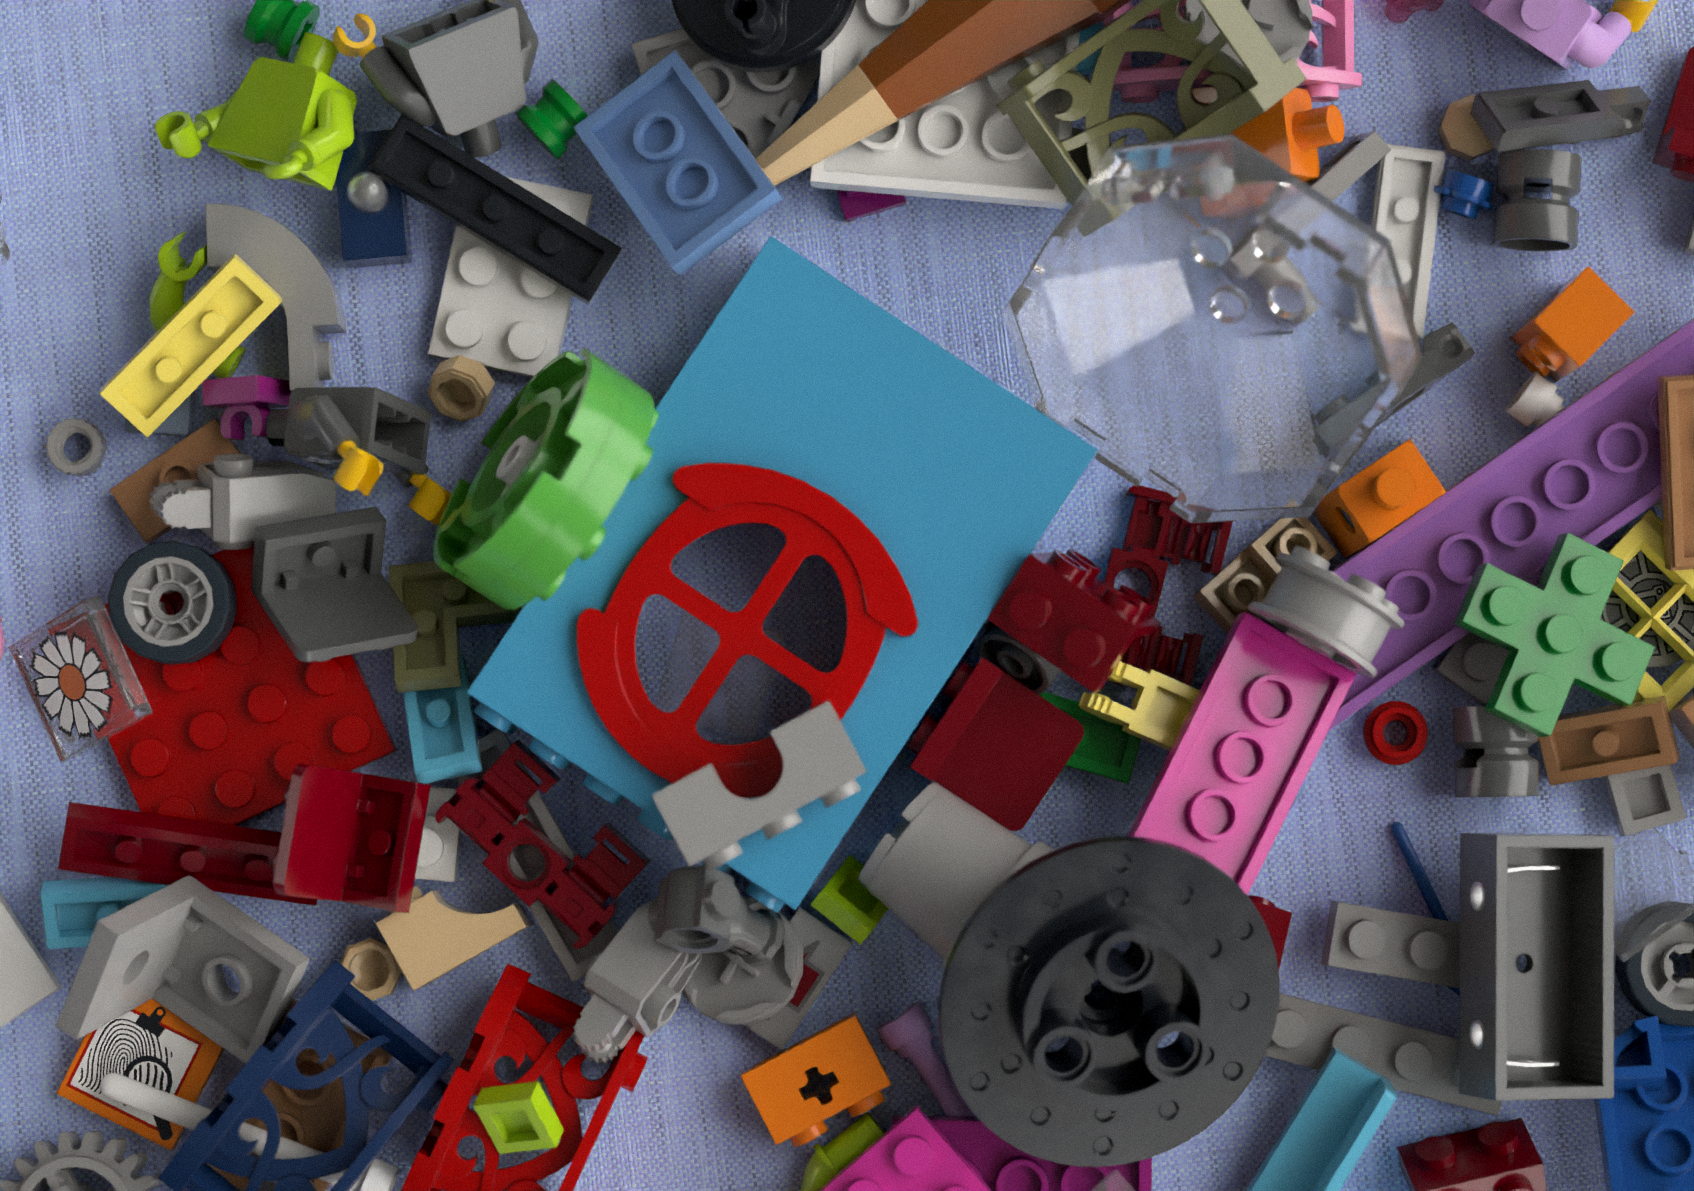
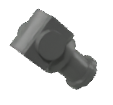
(707, 915)

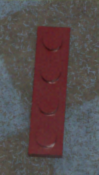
(169, 849)

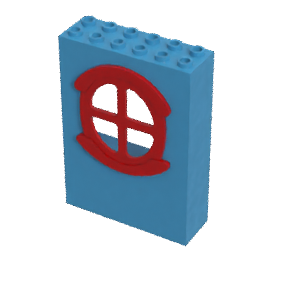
(861, 452)

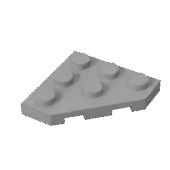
(753, 103)

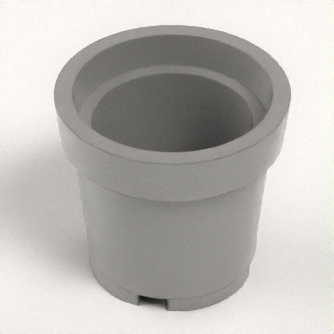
(943, 865)

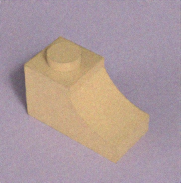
(442, 937)

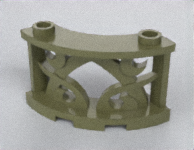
(1240, 89)

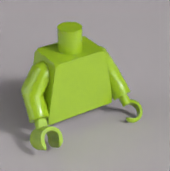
(280, 120)

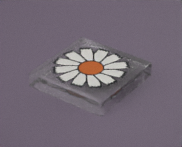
(80, 679)

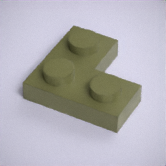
(440, 608)

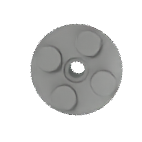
(1326, 612)

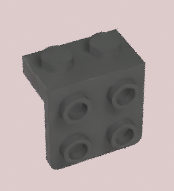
(327, 585)

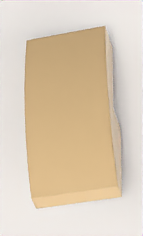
(1255, 569)

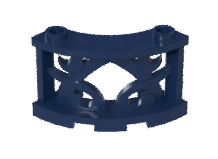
(316, 1027)

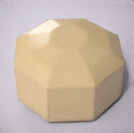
(1461, 132)
(461, 388)
(373, 968)

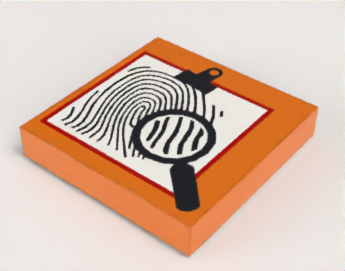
(152, 1049)

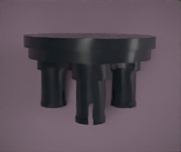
(762, 33)

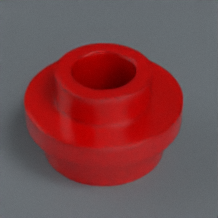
(1414, 726)

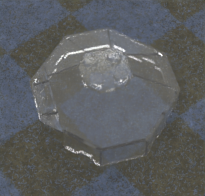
(1215, 328)

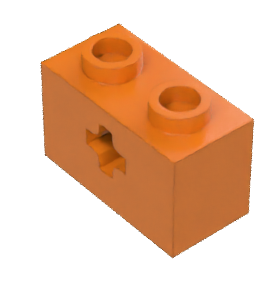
(1571, 326)
(778, 1081)

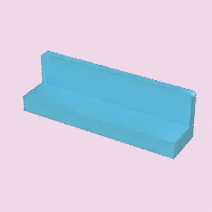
(1327, 1128)

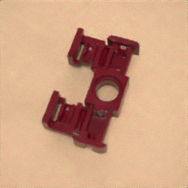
(1154, 533)
(571, 896)

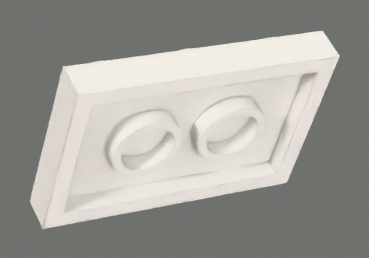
(500, 308)

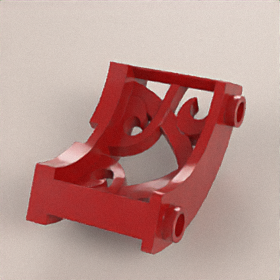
(508, 1033)

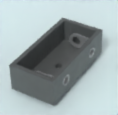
(1553, 1023)

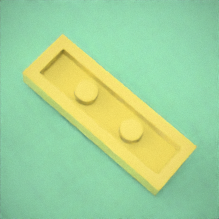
(191, 345)

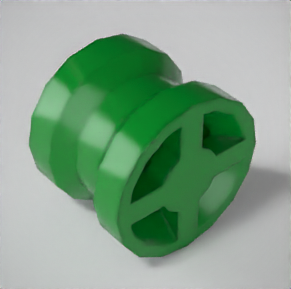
(281, 24)
(552, 118)

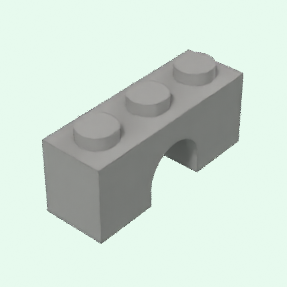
(712, 820)

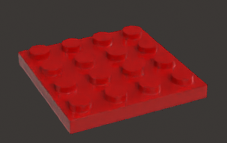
(243, 718)

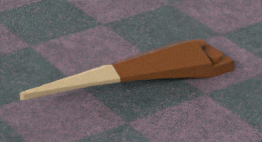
(922, 62)

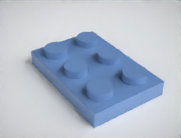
(677, 163)

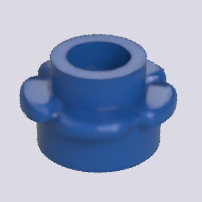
(1464, 194)

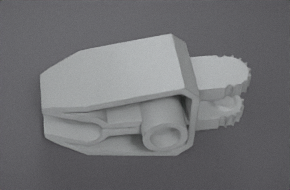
(240, 494)
(631, 988)

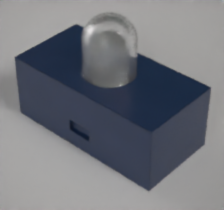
(370, 210)

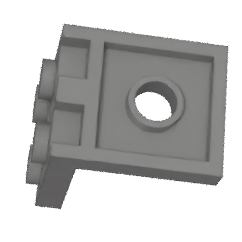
(174, 953)

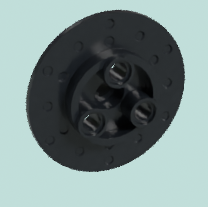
(1026, 977)

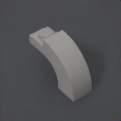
(294, 273)

